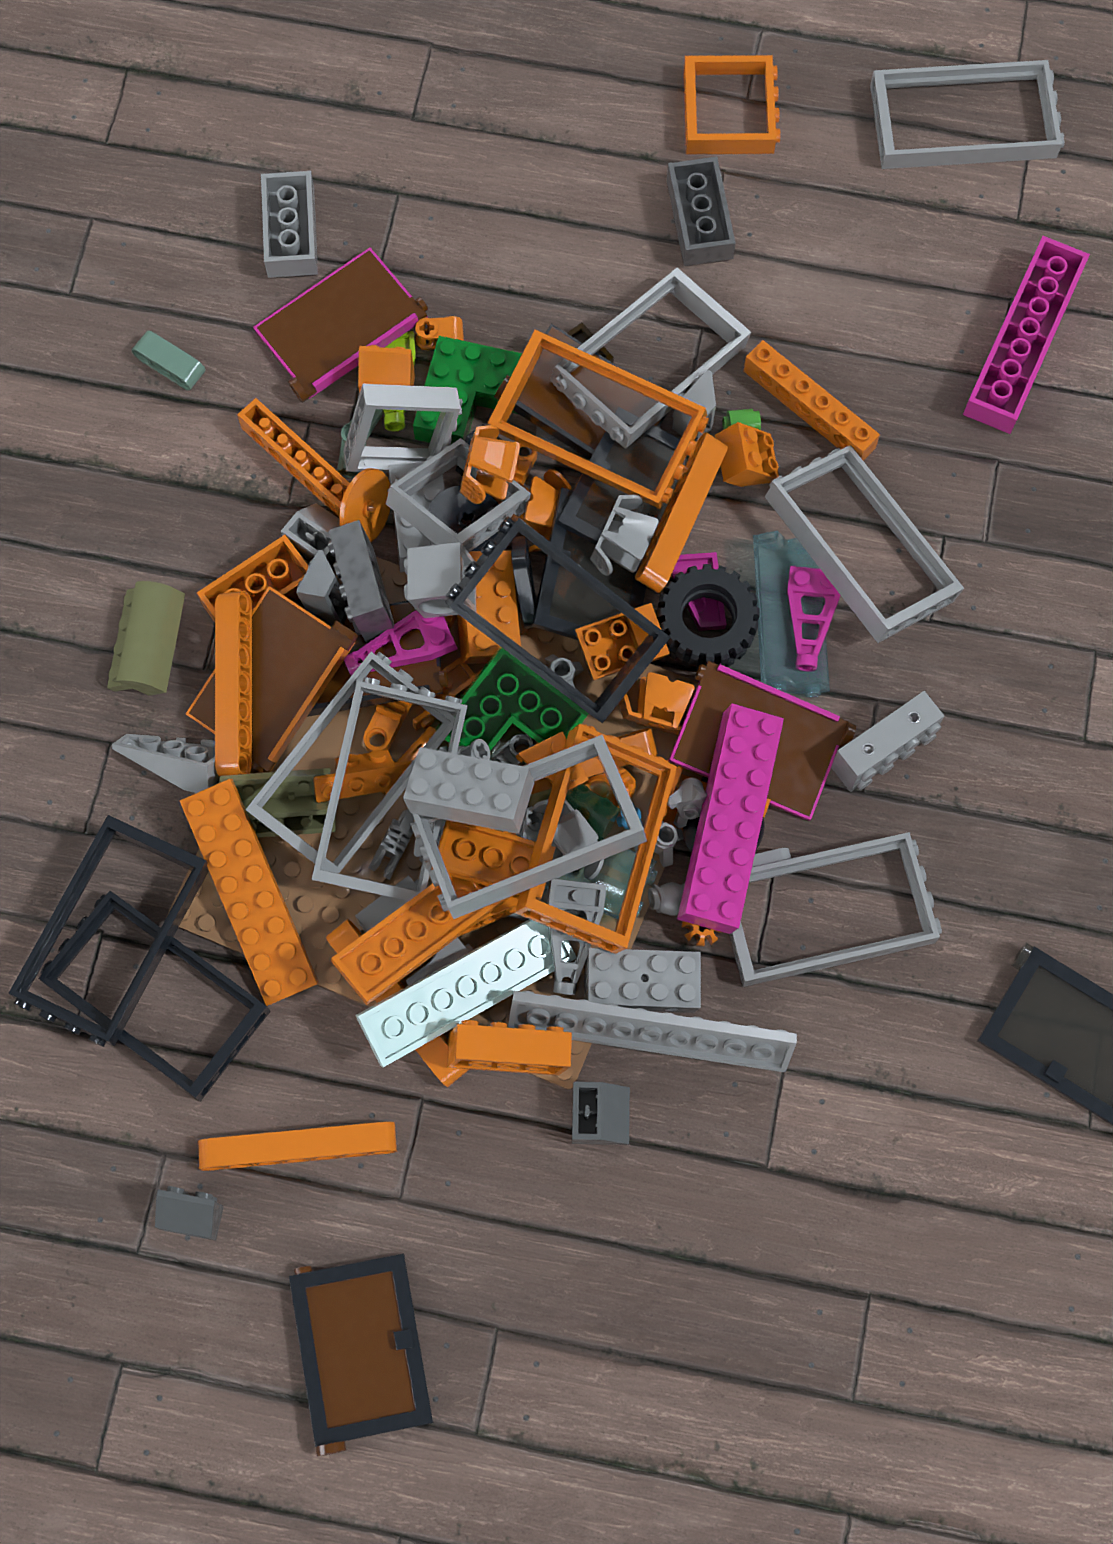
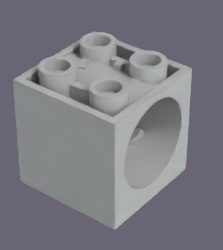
(431, 575)

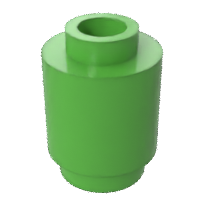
(743, 416)

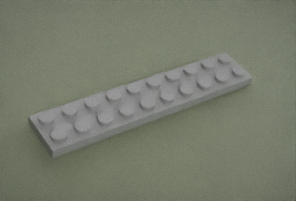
(656, 1031)

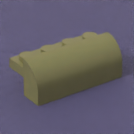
(146, 638)
(290, 804)

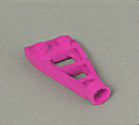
(811, 583)
(436, 637)

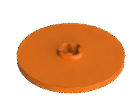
(366, 501)

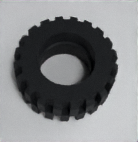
(715, 585)

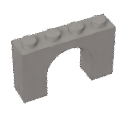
(387, 905)

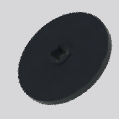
(452, 507)

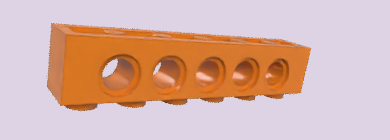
(809, 400)
(294, 454)

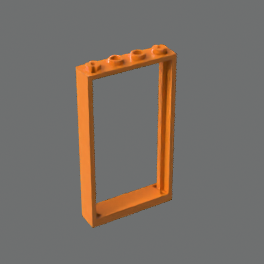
(523, 371)
(569, 923)

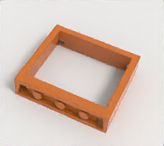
(730, 142)

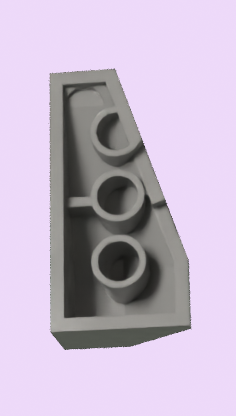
(181, 763)

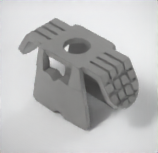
(626, 540)
(571, 835)

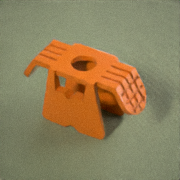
(495, 465)
(543, 502)
(659, 703)

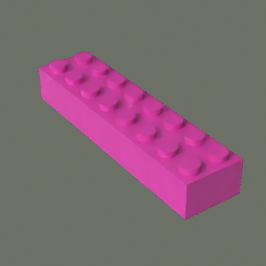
(1026, 335)
(730, 819)

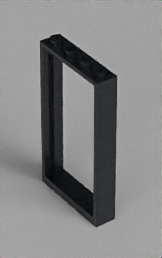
(625, 677)
(88, 927)
(74, 1022)

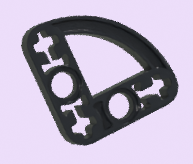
(524, 579)

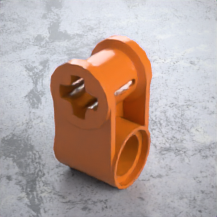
(448, 327)

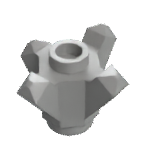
(564, 668)
(688, 801)
(665, 842)

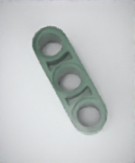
(168, 360)

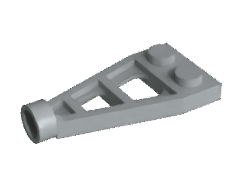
(575, 896)

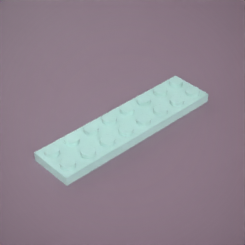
(459, 990)

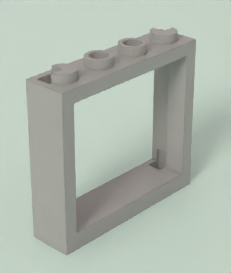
(399, 397)
(431, 526)

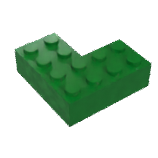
(475, 373)
(514, 694)

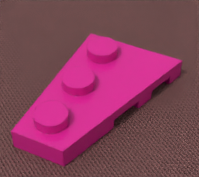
(706, 612)

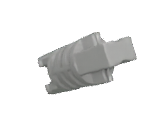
(394, 843)

